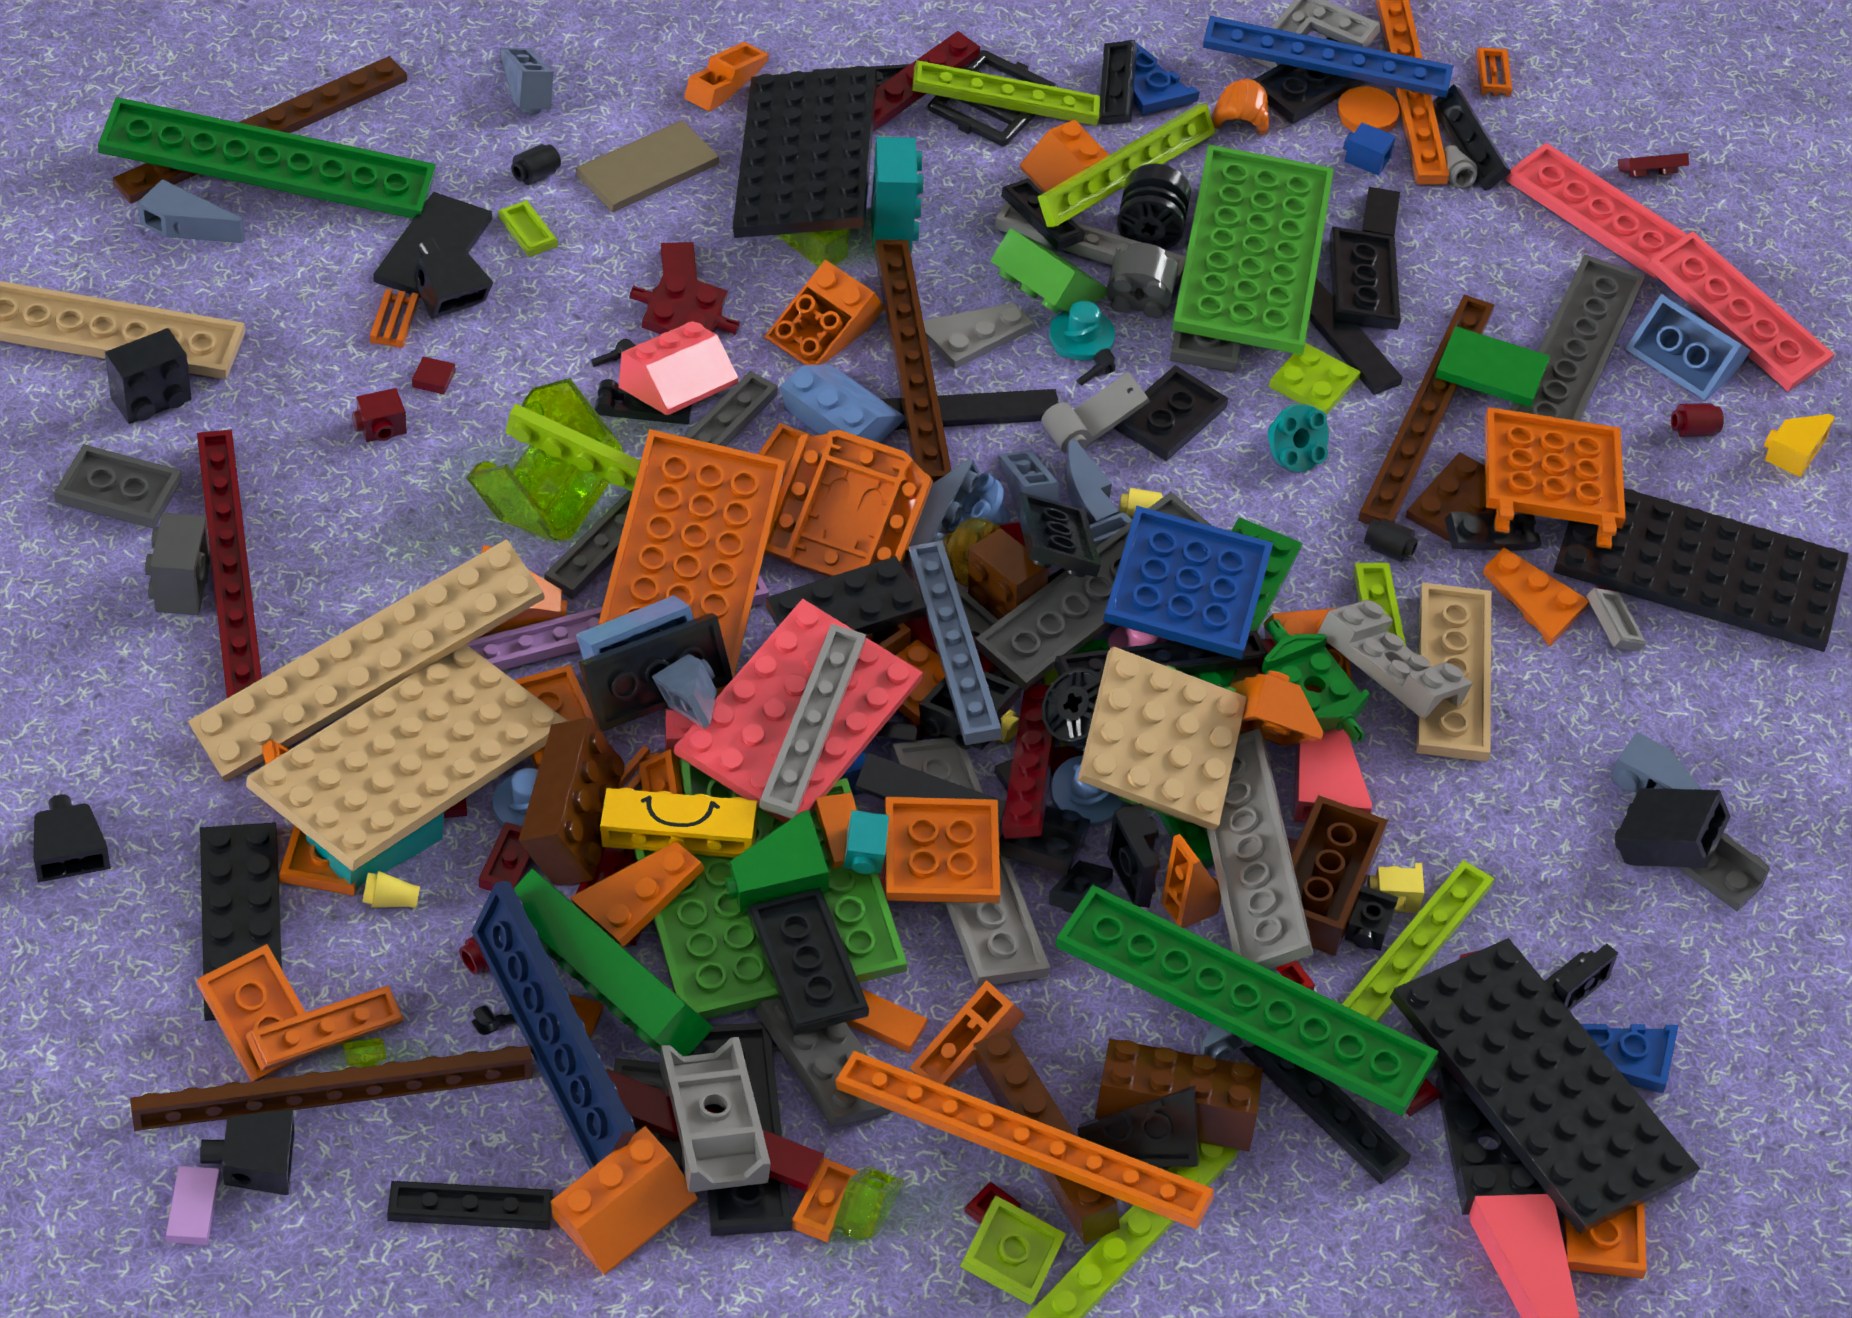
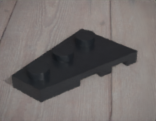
(1154, 1132)

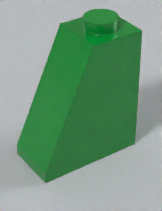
(779, 865)

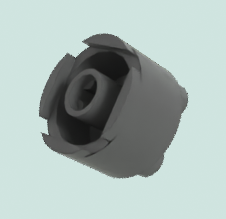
(1142, 280)

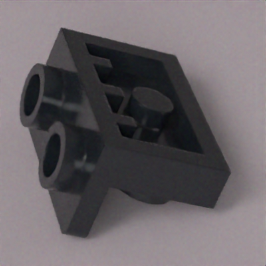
(1582, 975)

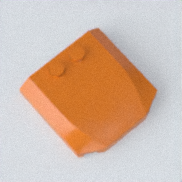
(846, 504)

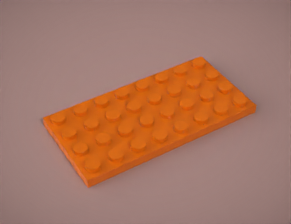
(696, 532)

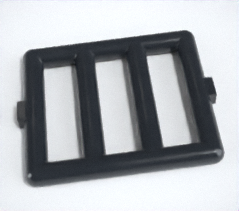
(967, 124)

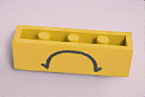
(695, 821)

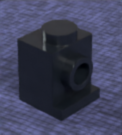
(1371, 918)

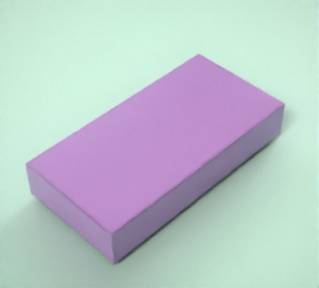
(192, 1205)

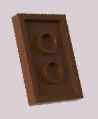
(1456, 489)

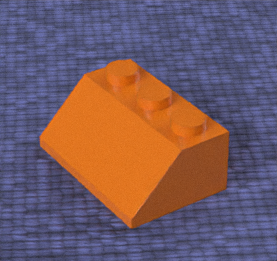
(1277, 709)
(623, 1201)

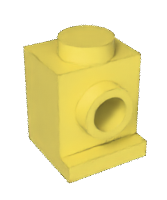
(1400, 882)

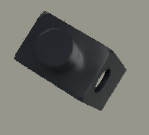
(449, 279)
(67, 841)
(255, 1151)

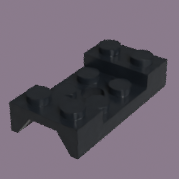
(1474, 1167)

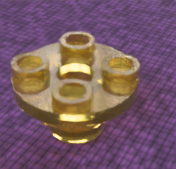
(959, 541)

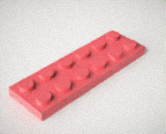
(1594, 206)
(1740, 310)

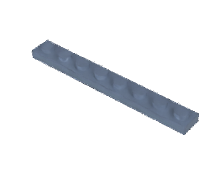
(954, 643)

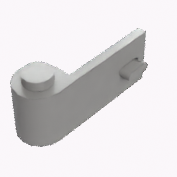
(1095, 415)

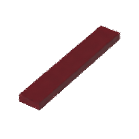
(651, 1108)

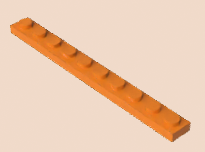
(1415, 107)
(1026, 1139)

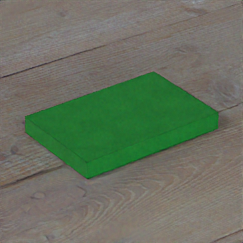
(1492, 366)

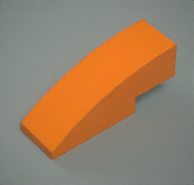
(724, 75)

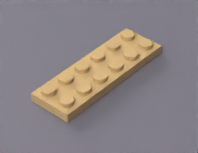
(1457, 631)

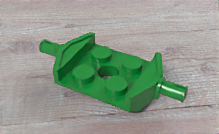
(1310, 663)

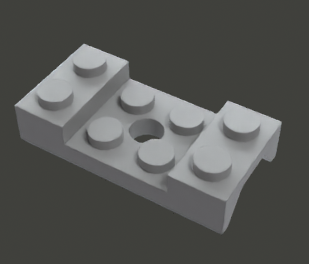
(1363, 637)
(723, 1146)

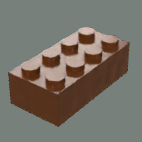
(568, 802)
(1333, 865)
(1224, 1089)

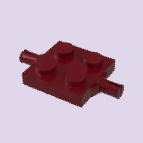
(681, 301)

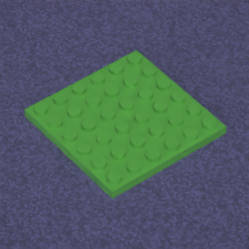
(715, 951)

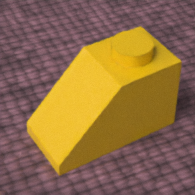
(1797, 442)

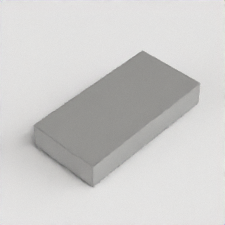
(1616, 619)

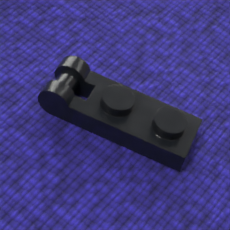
(632, 406)
(1478, 533)

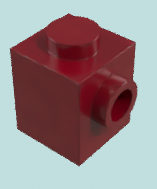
(380, 415)

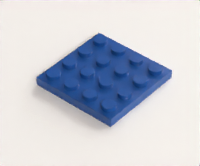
(1188, 582)

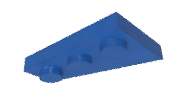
(1157, 88)
(1638, 1052)

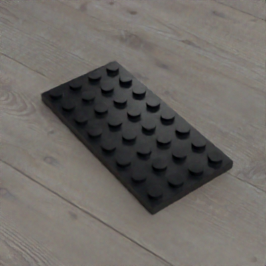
(806, 152)
(1712, 569)
(1544, 1085)

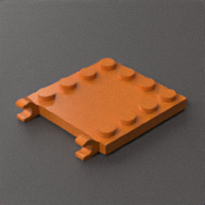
(1554, 470)

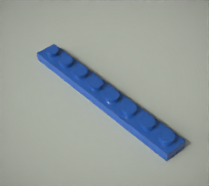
(1328, 56)

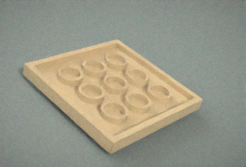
(1162, 738)

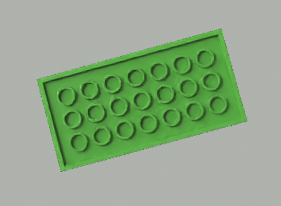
(1254, 250)

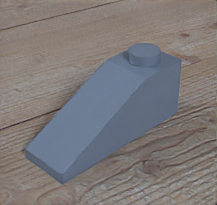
(528, 79)
(1028, 475)
(689, 688)

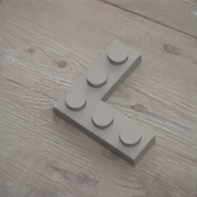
(1327, 20)

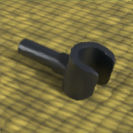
(621, 346)
(1104, 364)
(487, 1022)

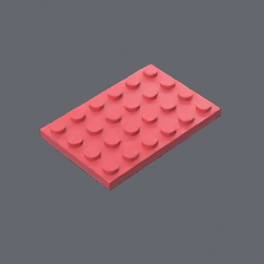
(762, 699)

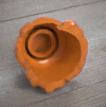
(1245, 101)

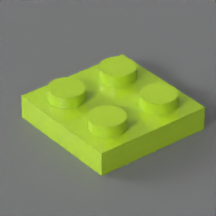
(1314, 379)
(1013, 1250)

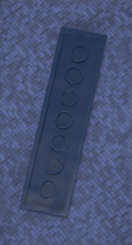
(551, 1026)

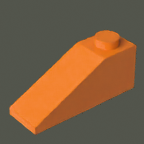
(1188, 887)
(953, 1047)

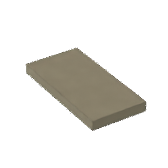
(647, 165)

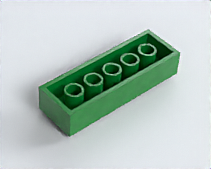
(609, 970)

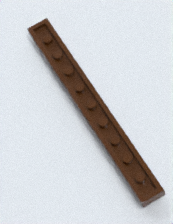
(283, 117)
(912, 357)
(1420, 423)
(331, 1088)

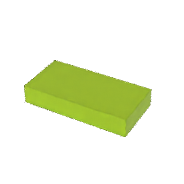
(527, 228)

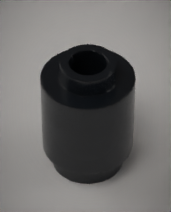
(535, 163)
(1391, 539)

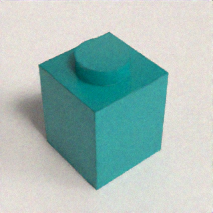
(866, 842)

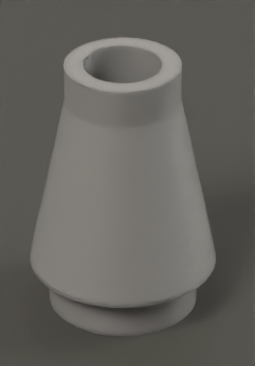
(1461, 168)

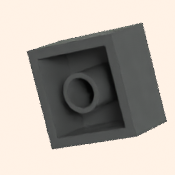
(178, 563)

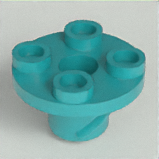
(1081, 332)
(1299, 437)

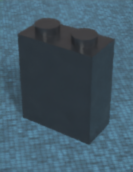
(1672, 827)

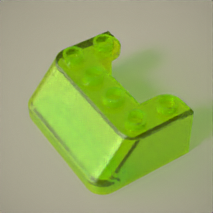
(543, 490)

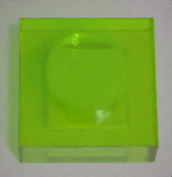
(364, 1052)

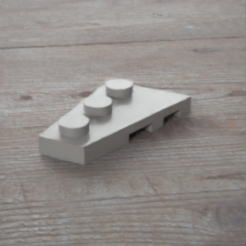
(973, 333)

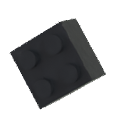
(148, 376)

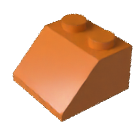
(1061, 155)

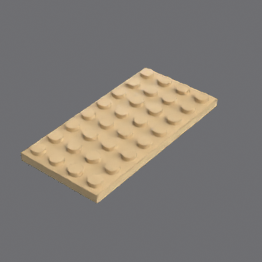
(405, 756)

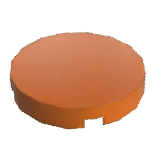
(1368, 106)

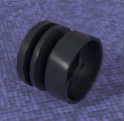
(1154, 205)
(1070, 706)

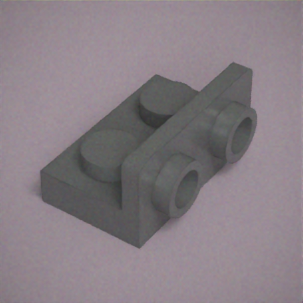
(1731, 874)

